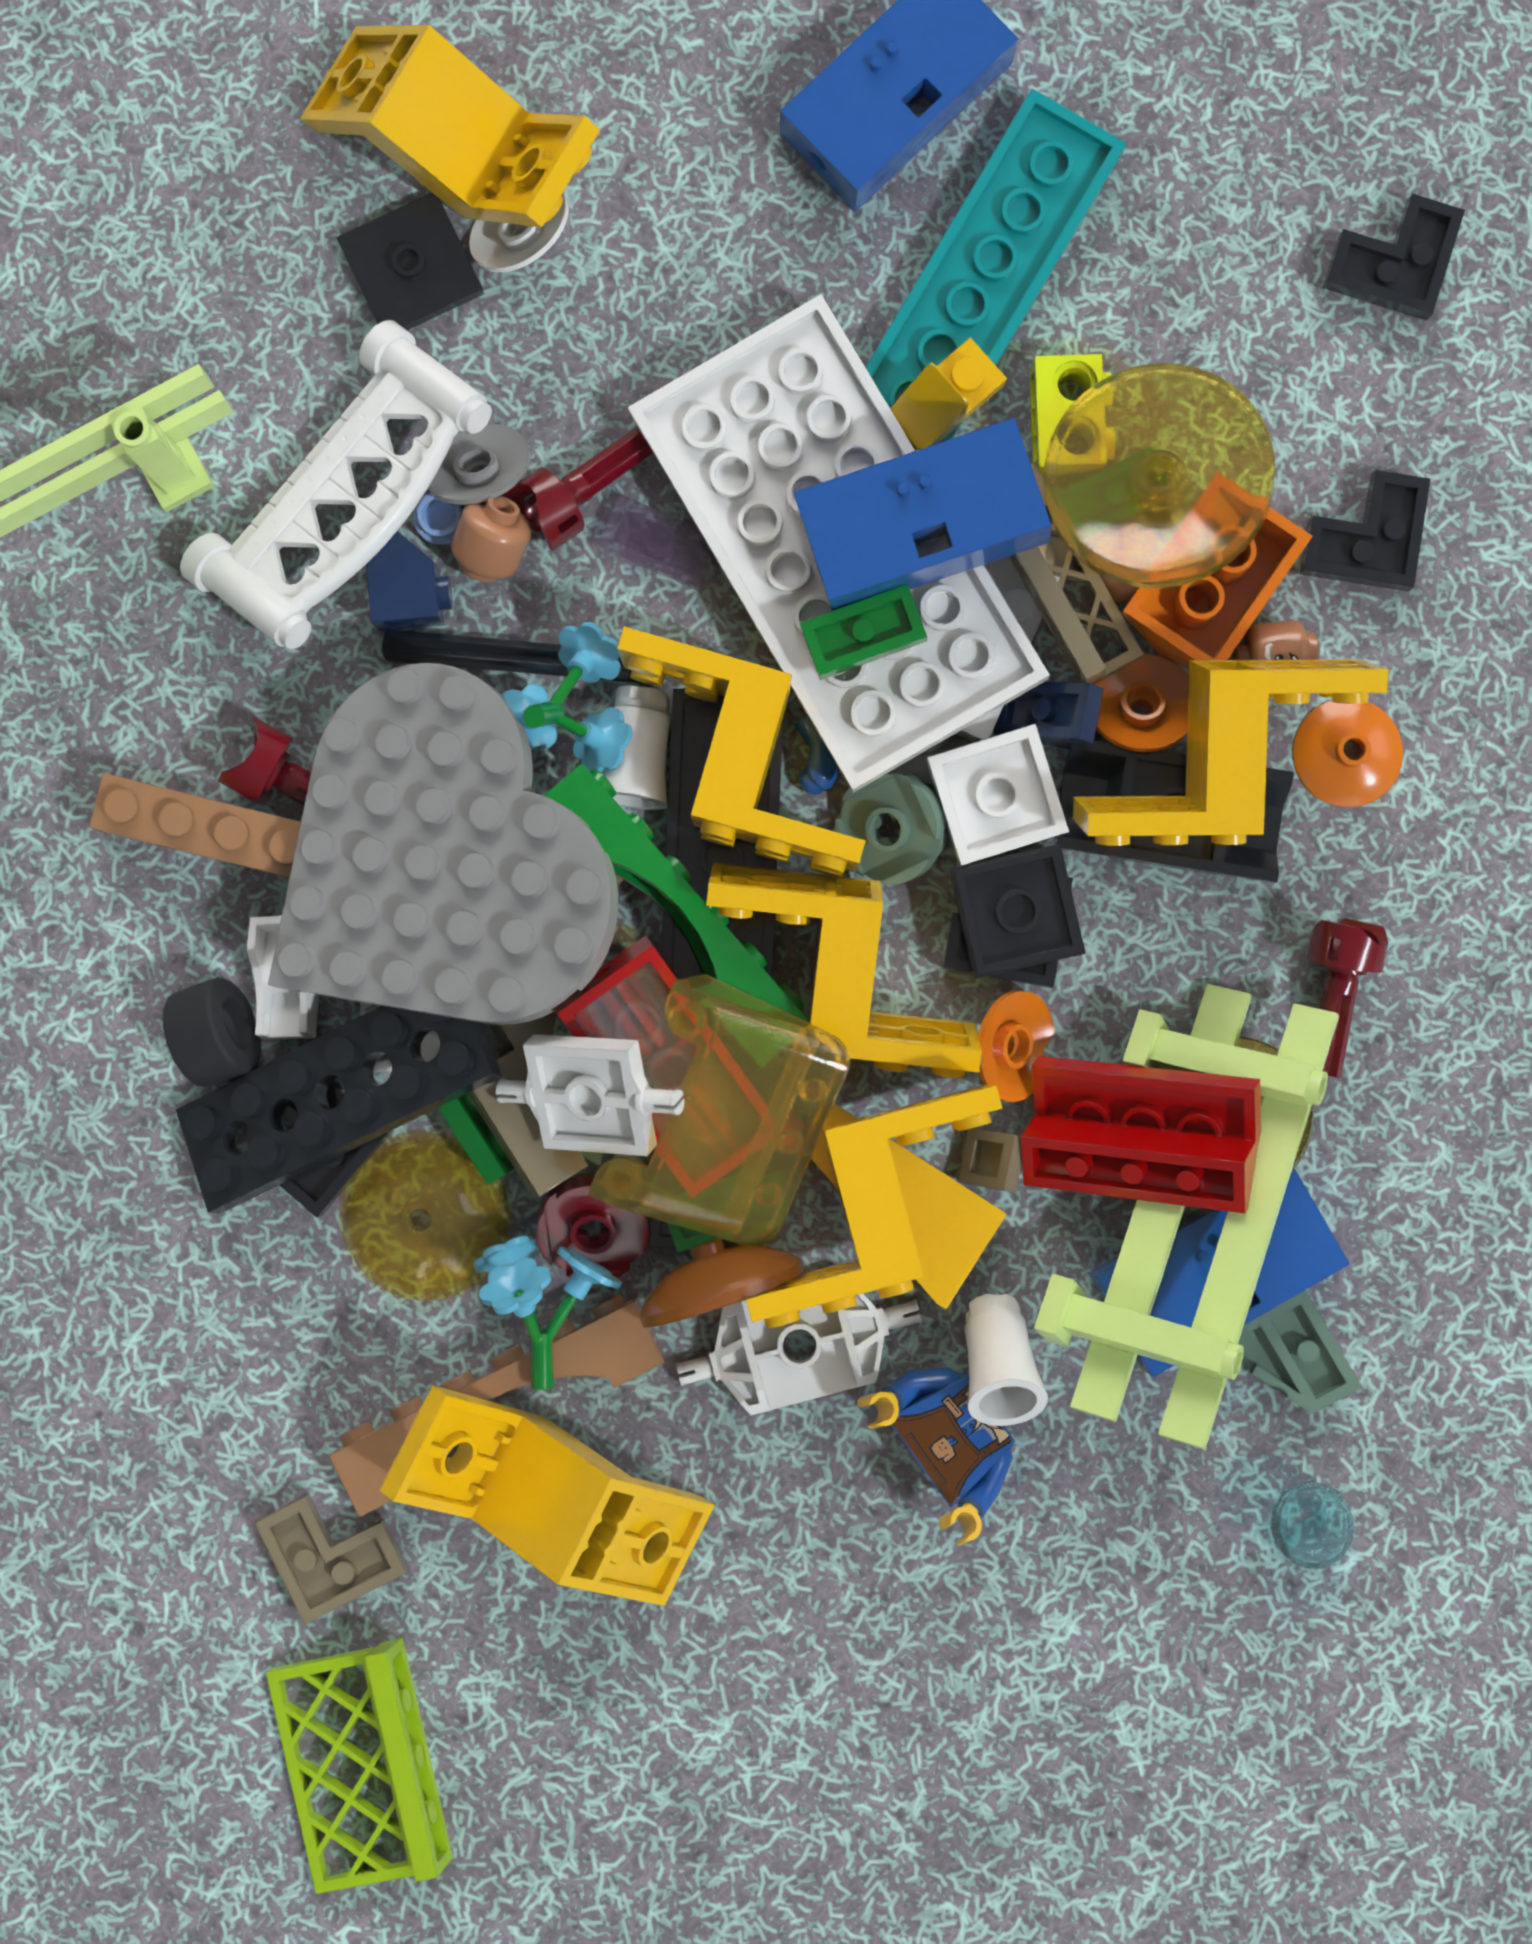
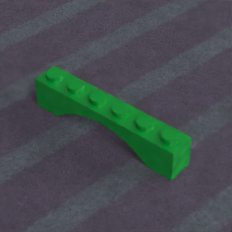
(666, 883)

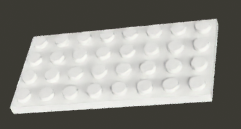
(780, 419)

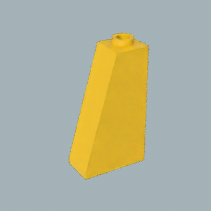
(945, 1217)

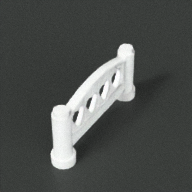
(403, 387)

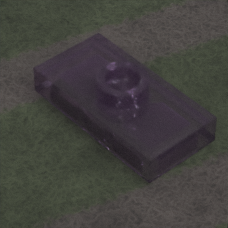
(657, 542)

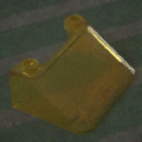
(747, 1118)

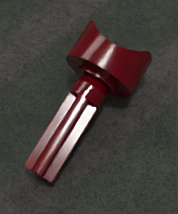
(555, 502)
(268, 767)
(1346, 951)

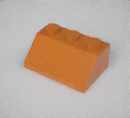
(1215, 612)

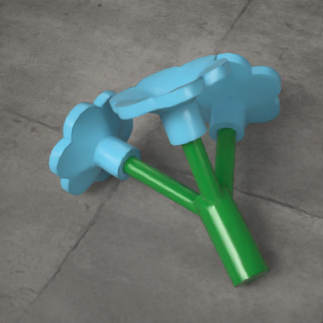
(600, 736)
(518, 1285)

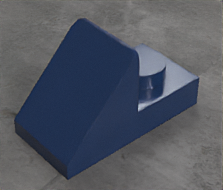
(1059, 709)

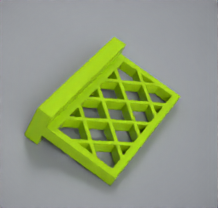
(406, 1769)

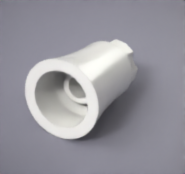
(642, 774)
(1001, 1363)

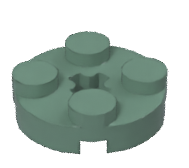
(921, 824)

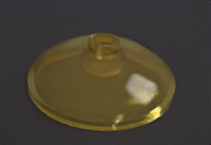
(464, 1212)

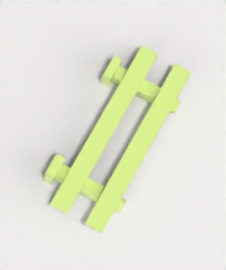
(157, 448)
(1122, 1323)

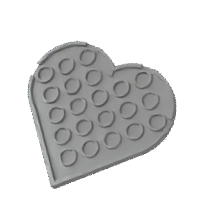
(433, 864)

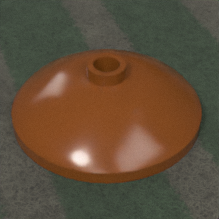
(717, 1279)

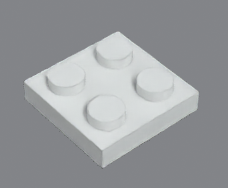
(997, 795)

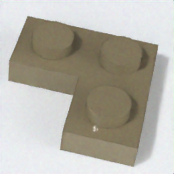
(325, 1573)

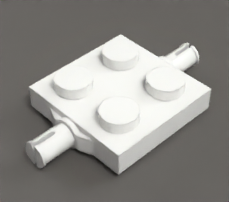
(590, 1094)

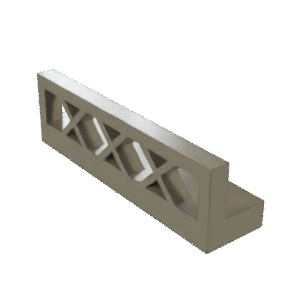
(1063, 620)

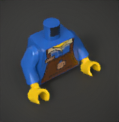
(953, 1448)

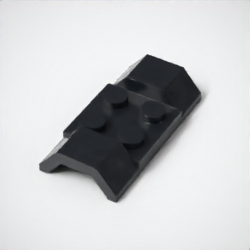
(1114, 771)

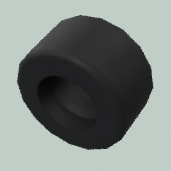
(211, 1032)

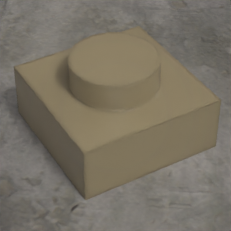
(991, 1160)

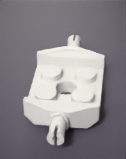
(765, 1378)

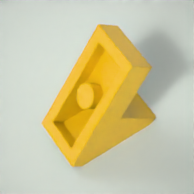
(947, 395)

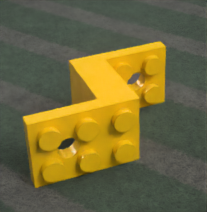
(450, 125)
(739, 750)
(1226, 750)
(846, 966)
(873, 1206)
(547, 1497)

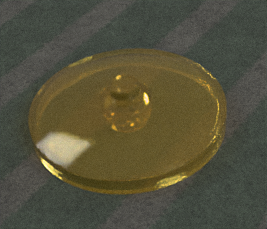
(1159, 475)

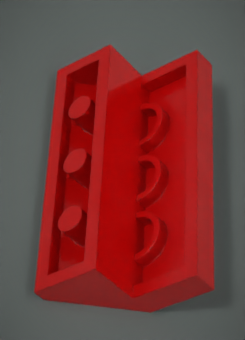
(1143, 1133)

